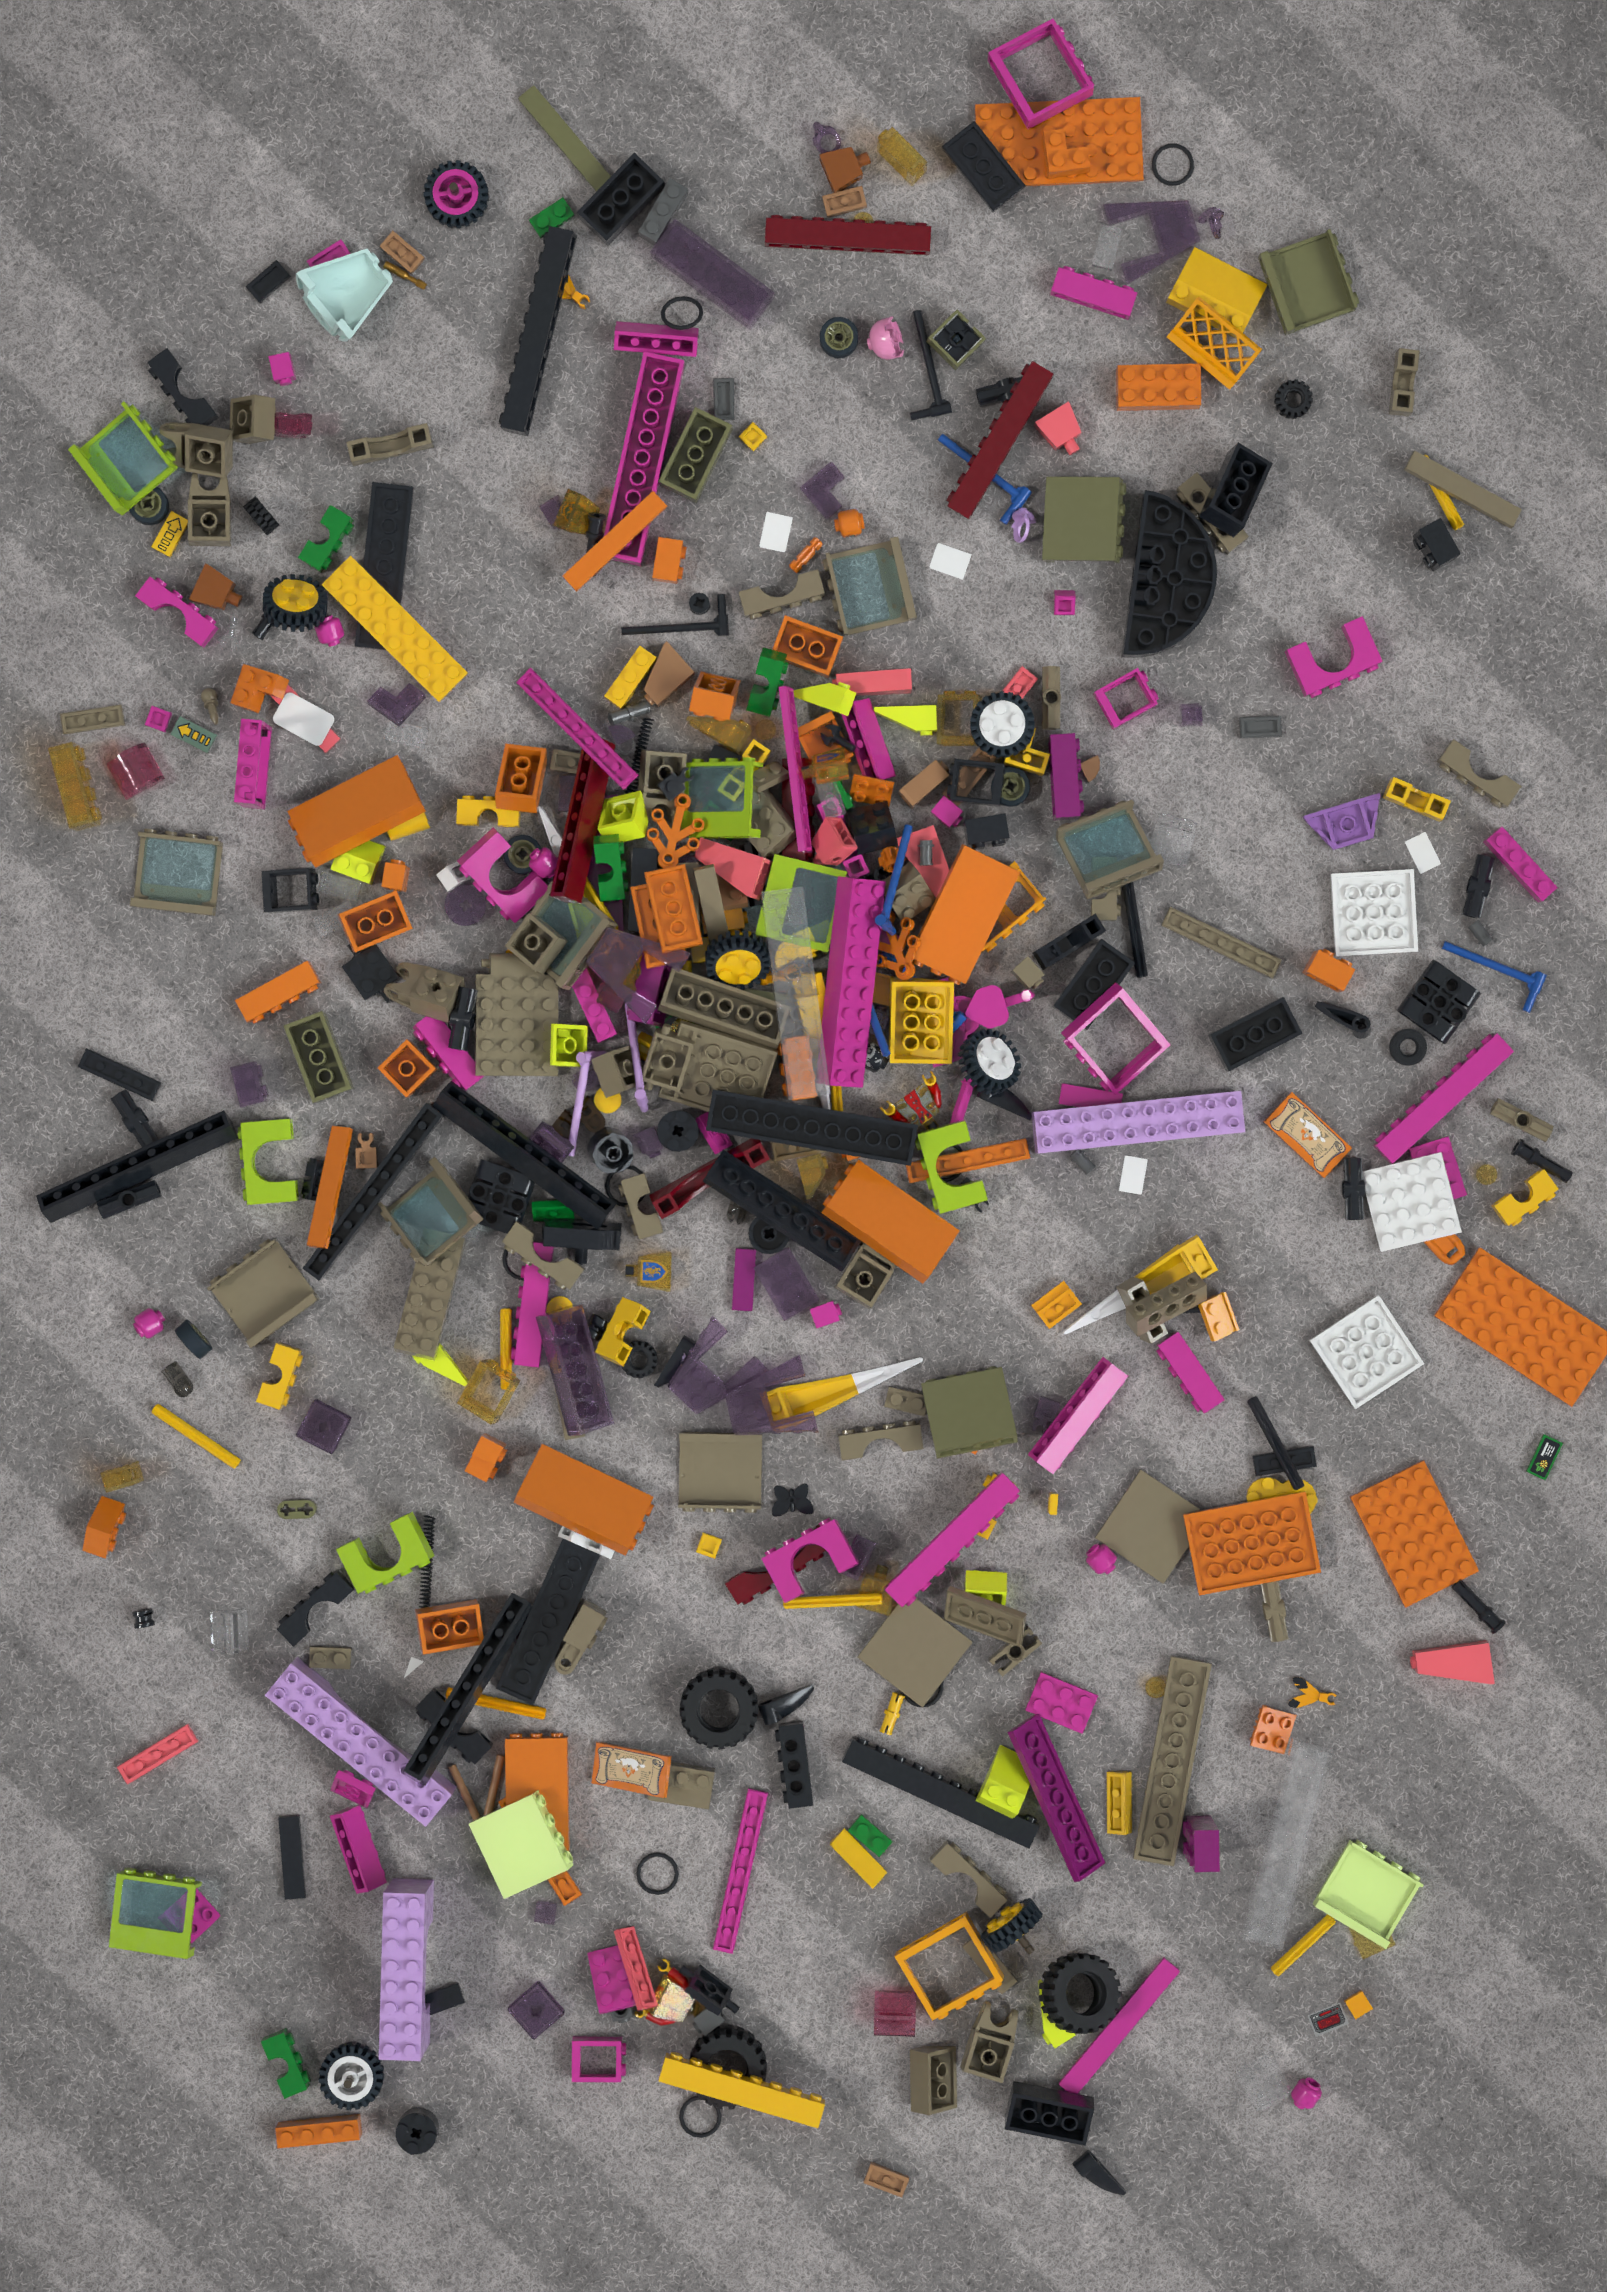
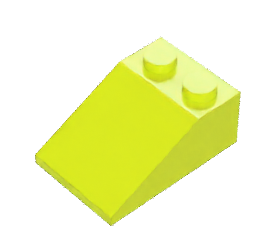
(1004, 1784)

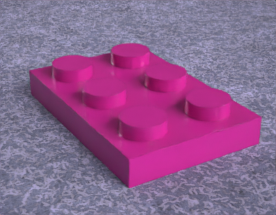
(1443, 1145)
(1061, 1702)
(352, 1788)
(610, 1980)

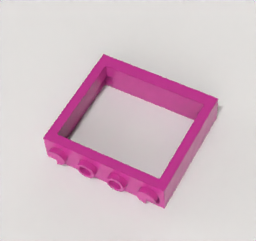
(996, 57)
(252, 764)
(1134, 1067)

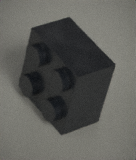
(1435, 545)
(872, 827)
(986, 831)

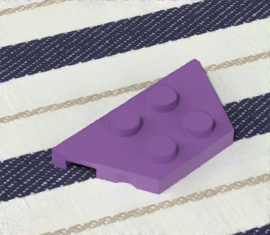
(1346, 822)

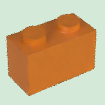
(668, 560)
(395, 876)

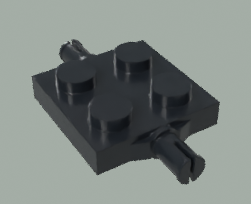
(370, 972)
(708, 1990)

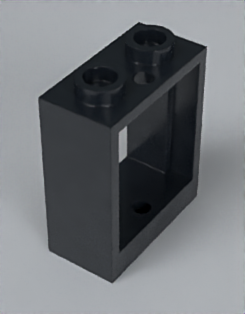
(952, 789)
(269, 889)

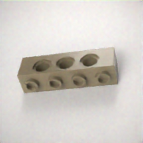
(1197, 485)
(1166, 1304)

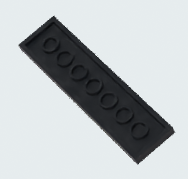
(386, 545)
(781, 1210)
(548, 1621)

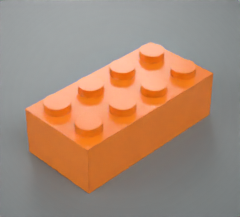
(1158, 387)

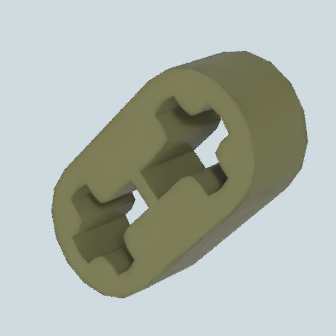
(296, 1504)

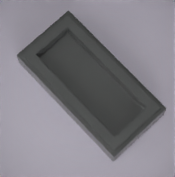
(723, 398)
(1260, 727)

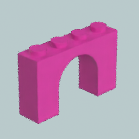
(1314, 679)
(477, 864)
(780, 1562)

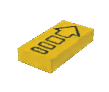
(170, 534)

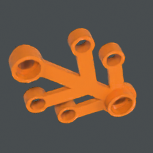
(674, 835)
(897, 947)

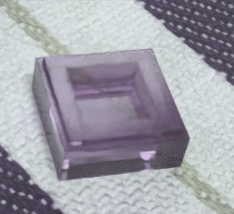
(545, 1912)

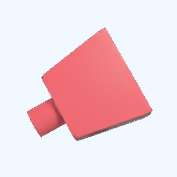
(1060, 428)
(833, 842)

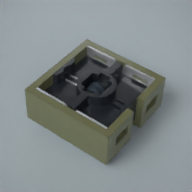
(955, 340)

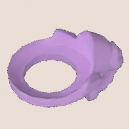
(1020, 517)

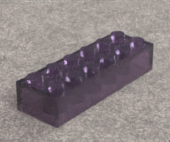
(712, 274)
(575, 1370)

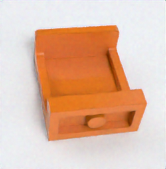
(811, 738)

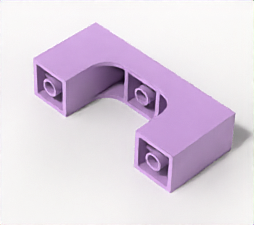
(403, 2011)

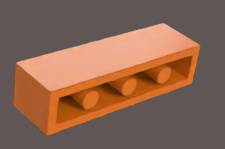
(278, 991)
(318, 2131)

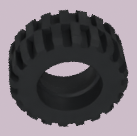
(718, 1736)
(1104, 1986)
(735, 2040)

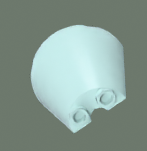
(344, 291)

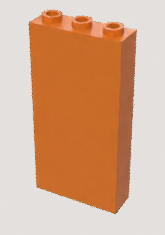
(355, 811)
(964, 914)
(889, 1221)
(584, 1500)
(543, 1766)

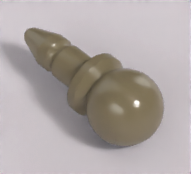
(210, 701)

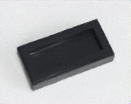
(268, 281)

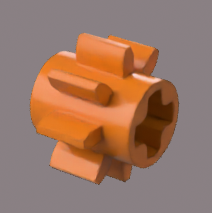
(888, 858)

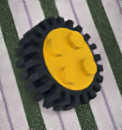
(295, 603)
(737, 959)
(1012, 1926)

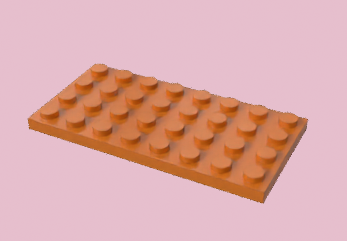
(1105, 125)
(1524, 1326)

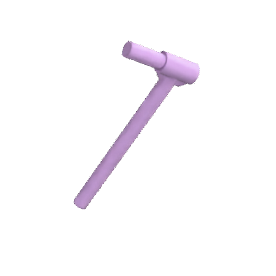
(584, 1059)
(640, 1094)

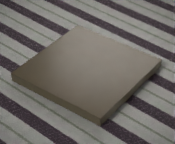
(1148, 1526)
(915, 1650)

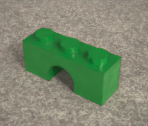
(319, 555)
(771, 666)
(612, 884)
(281, 2046)

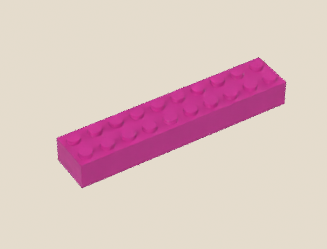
(645, 444)
(851, 979)

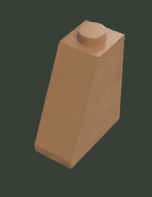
(666, 676)
(924, 783)

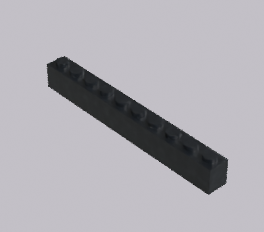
(538, 331)
(524, 1155)
(136, 1166)
(374, 1190)
(468, 1689)
(937, 1790)

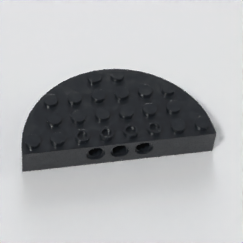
(1170, 577)

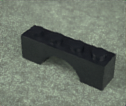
(167, 370)
(334, 1589)
(472, 1745)

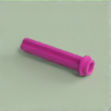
(962, 1101)

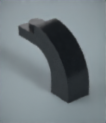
(1069, 941)

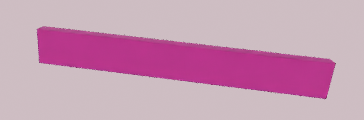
(577, 728)
(794, 766)
(740, 1870)
(1121, 2025)

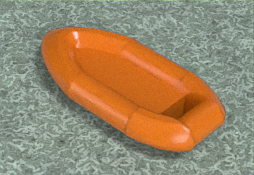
(1443, 1245)

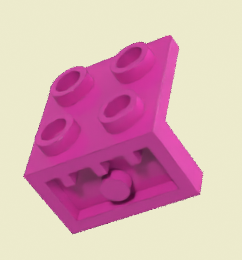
(203, 1916)

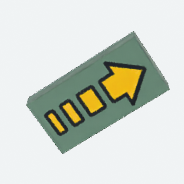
(193, 734)

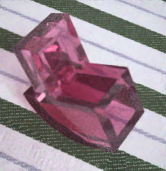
(292, 426)

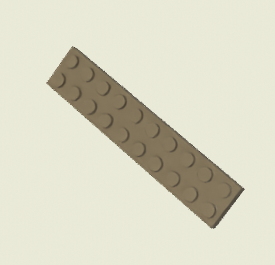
(1172, 1761)

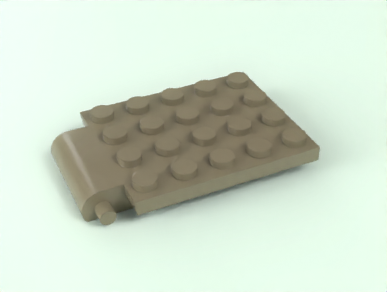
(514, 1018)
(703, 1059)

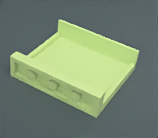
(521, 1844)
(1367, 1892)

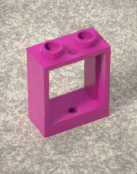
(1107, 708)
(578, 2041)

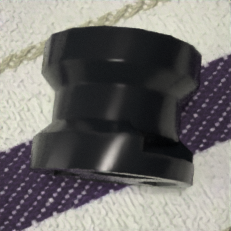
(701, 606)
(143, 1618)

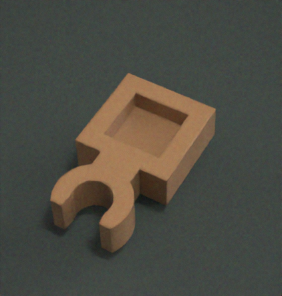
(366, 1155)

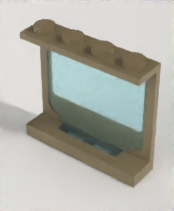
(870, 587)
(1108, 849)
(177, 872)
(579, 924)
(431, 1215)

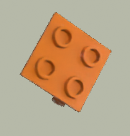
(871, 789)
(1272, 1729)

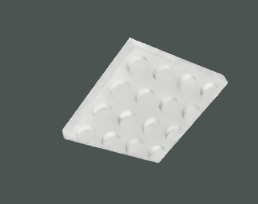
(1374, 912)
(1411, 1202)
(1366, 1351)

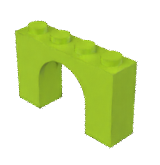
(253, 1137)
(947, 1196)
(367, 1574)

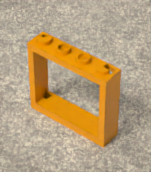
(934, 1936)

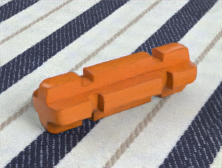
(805, 555)

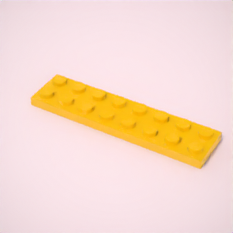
(394, 628)

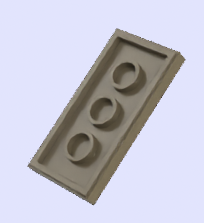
(985, 1616)

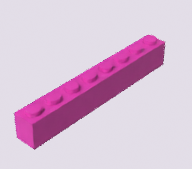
(1443, 1098)
(952, 1539)

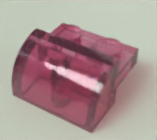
(135, 770)
(894, 2013)

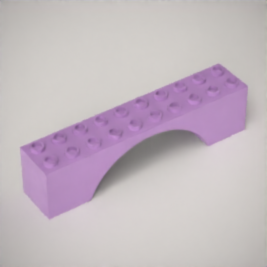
(1138, 1122)
(325, 1715)

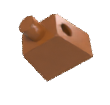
(843, 167)
(214, 590)

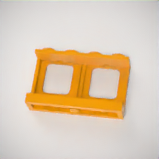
(1008, 918)

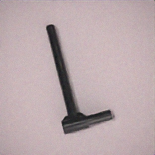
(939, 406)
(719, 625)

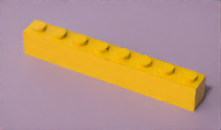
(742, 2090)

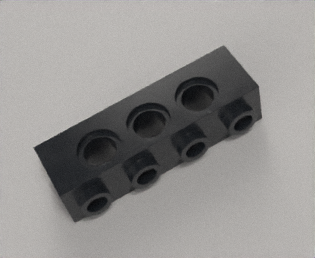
(803, 1796)

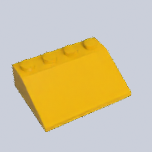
(1219, 285)
(921, 1021)

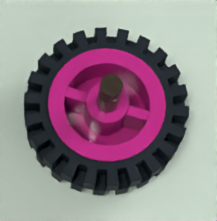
(456, 194)

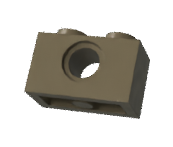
(1028, 973)

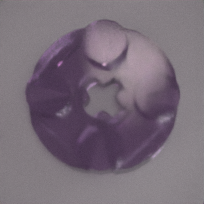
(457, 896)

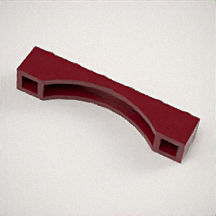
(679, 1192)
(747, 1583)

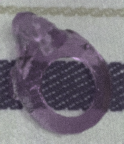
(819, 132)
(1214, 216)

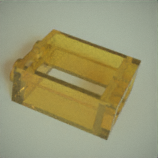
(901, 156)
(952, 696)
(478, 1408)

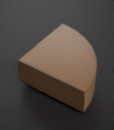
(1090, 768)

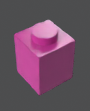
(282, 368)
(947, 812)
(825, 1313)

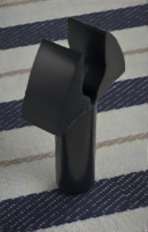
(837, 738)

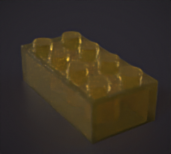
(74, 786)

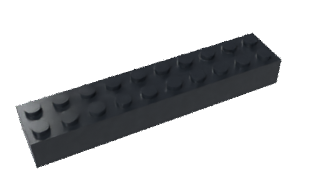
(811, 1127)

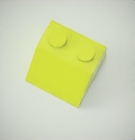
(624, 816)
(360, 862)
(566, 1043)
(987, 1585)

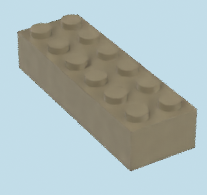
(720, 1007)
(428, 1304)

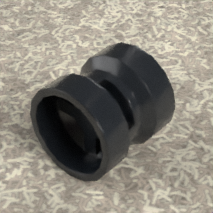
(596, 1333)

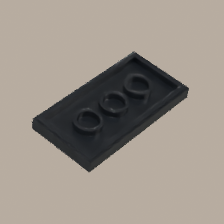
(983, 166)

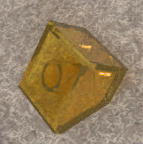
(812, 1172)

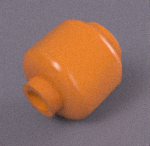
(849, 523)

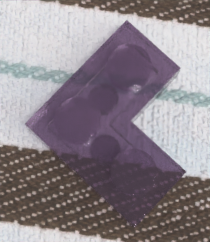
(818, 490)
(396, 708)

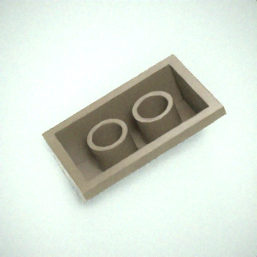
(688, 1786)
(933, 2079)

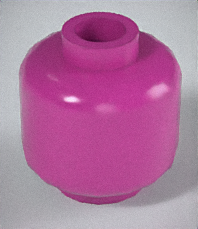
(330, 631)
(543, 862)
(148, 1323)
(1101, 1559)
(1306, 2093)

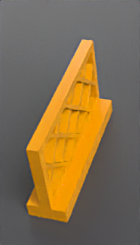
(1200, 352)

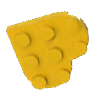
(1271, 1487)

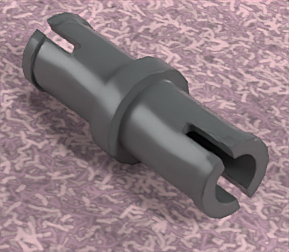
(628, 712)

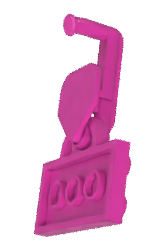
(985, 1008)

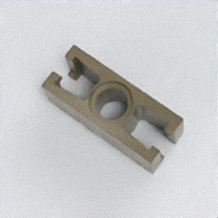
(1014, 1660)

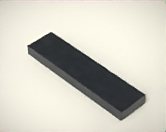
(119, 1074)
(292, 1857)
(444, 1998)

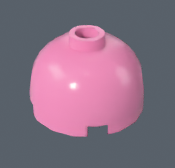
(885, 339)

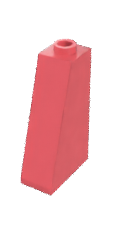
(877, 682)
(739, 868)
(932, 874)
(1458, 1661)

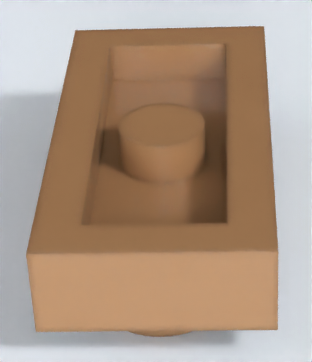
(844, 201)
(402, 252)
(886, 2179)

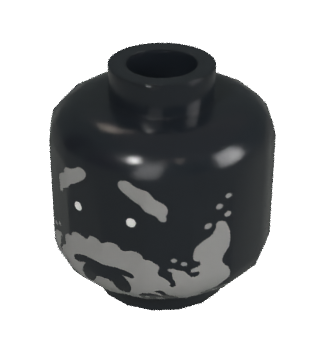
(874, 1058)

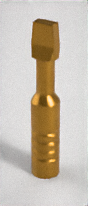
(404, 274)

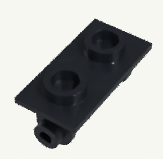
(313, 1170)

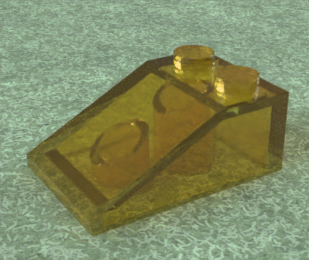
(728, 733)

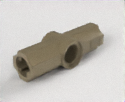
(1051, 711)
(1533, 1125)
(1274, 1611)

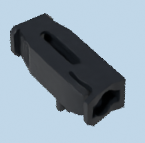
(581, 1235)

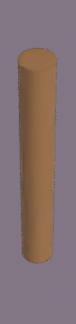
(494, 1784)
(464, 1791)

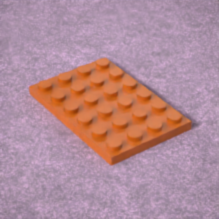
(1414, 1533)
(1252, 1543)

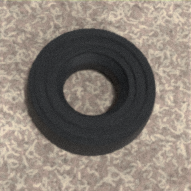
(1417, 1056)

